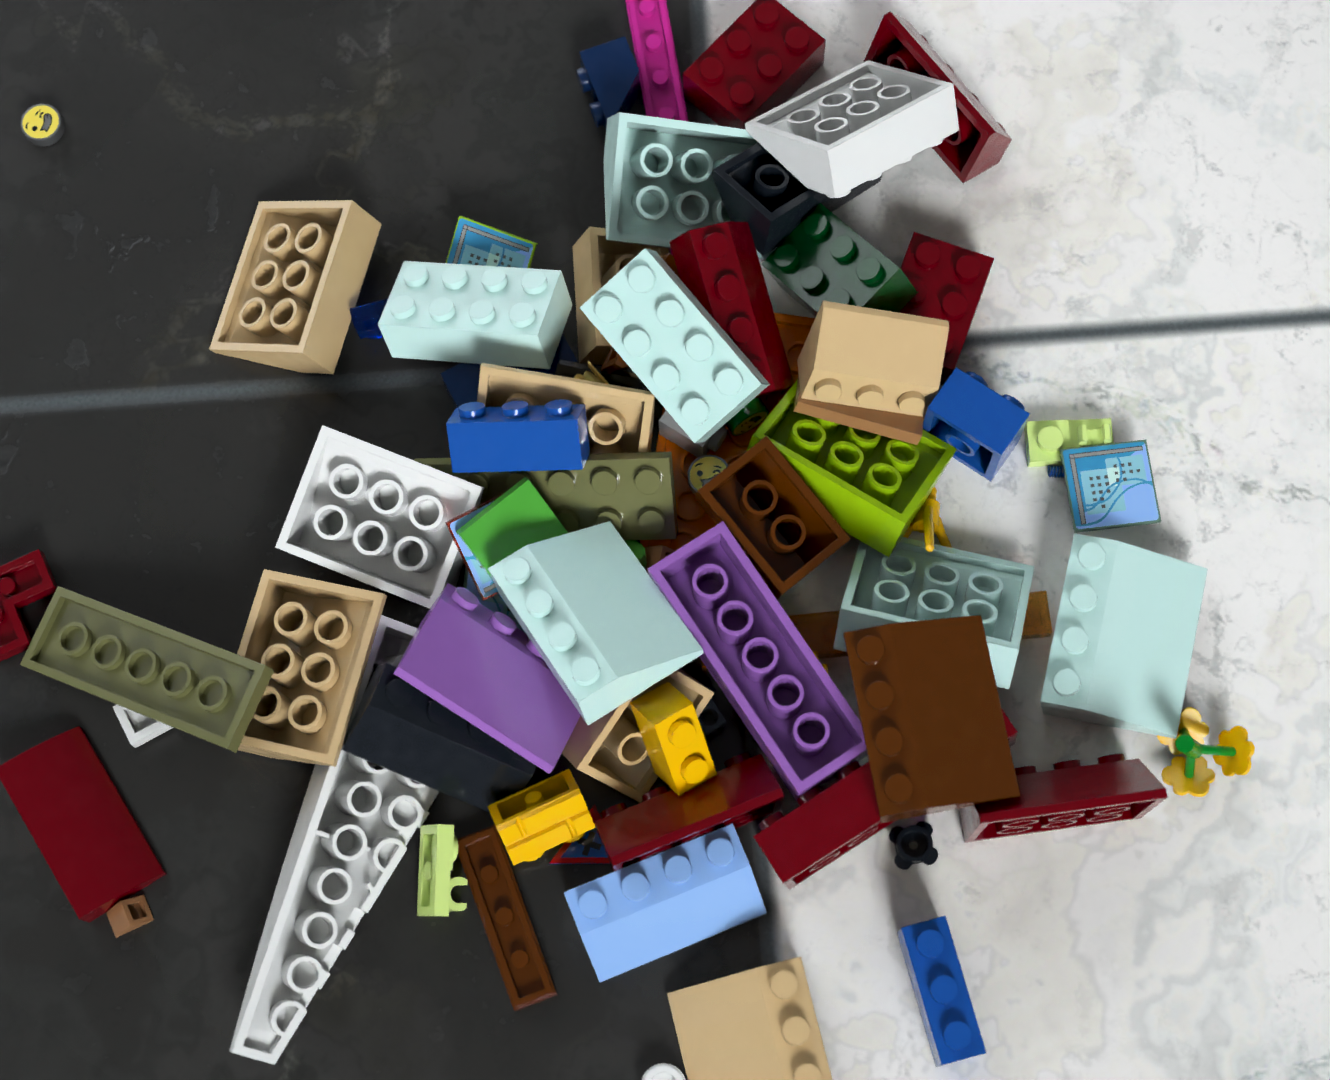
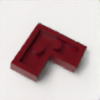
(21, 584)

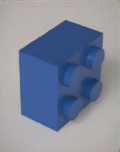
(976, 422)

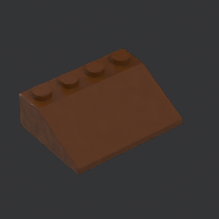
(930, 716)

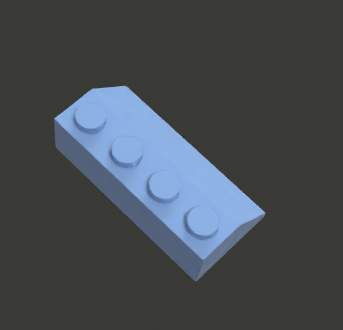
(665, 902)

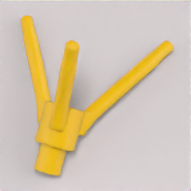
(929, 523)

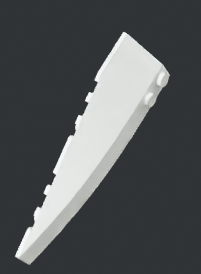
(334, 869)

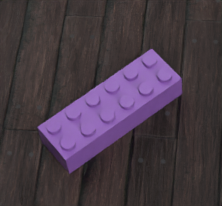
(761, 661)

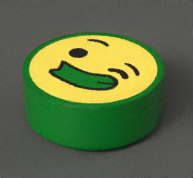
(748, 417)

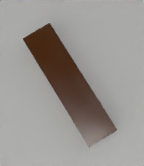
(505, 918)

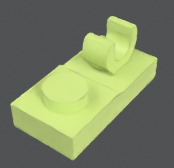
(1048, 437)
(436, 859)

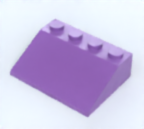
(489, 676)

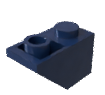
(610, 77)

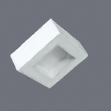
(137, 727)

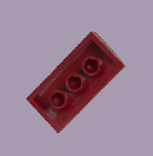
(80, 823)

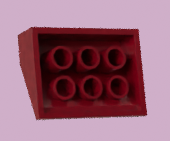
(1067, 799)

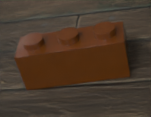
(772, 516)

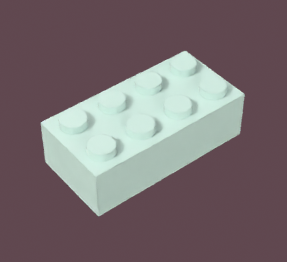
(476, 314)
(674, 345)

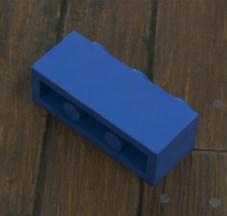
(518, 437)
(941, 991)

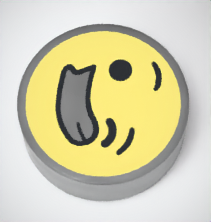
(42, 125)
(703, 470)

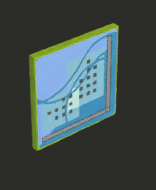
(488, 246)

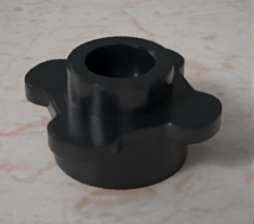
(921, 835)

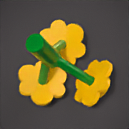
(1192, 774)

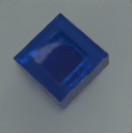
(366, 319)

